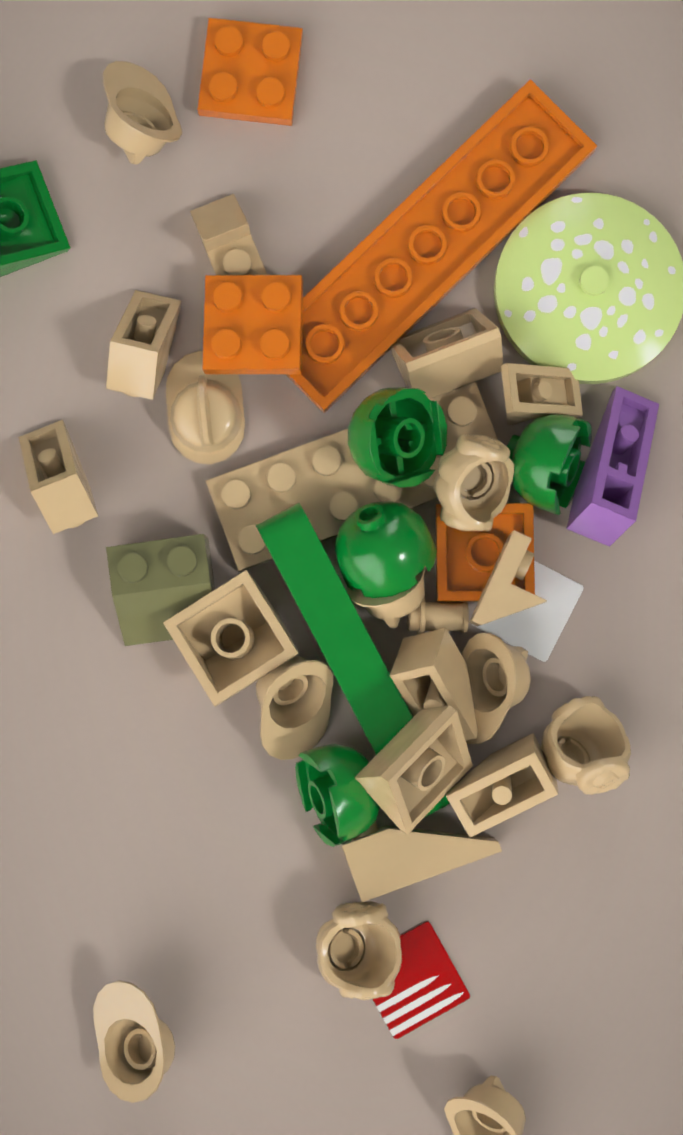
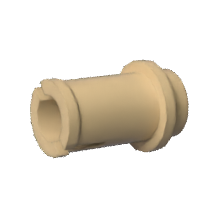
(439, 615)

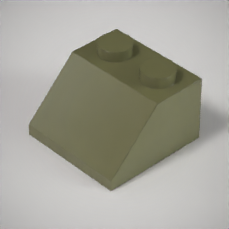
(157, 582)

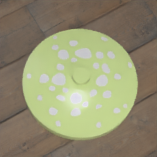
(590, 287)

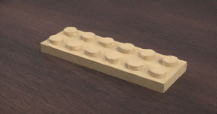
(326, 482)

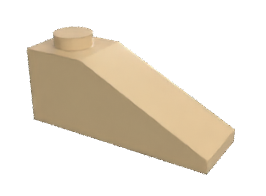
(390, 859)

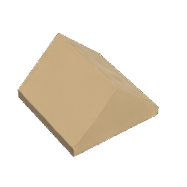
(449, 353)
(231, 637)
(418, 766)

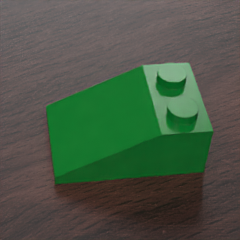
(27, 219)

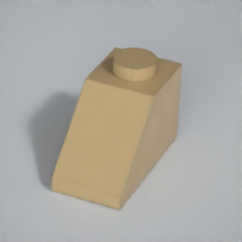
(142, 345)
(57, 477)
(433, 675)
(503, 786)

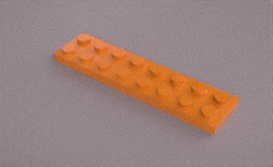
(435, 240)

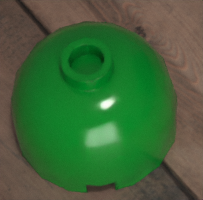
(397, 436)
(549, 460)
(384, 549)
(330, 787)

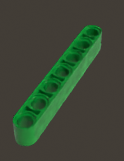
(337, 627)

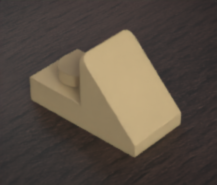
(227, 238)
(539, 392)
(499, 595)

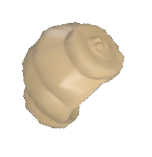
(473, 482)
(587, 746)
(360, 950)

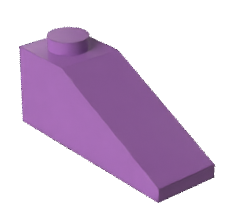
(615, 469)

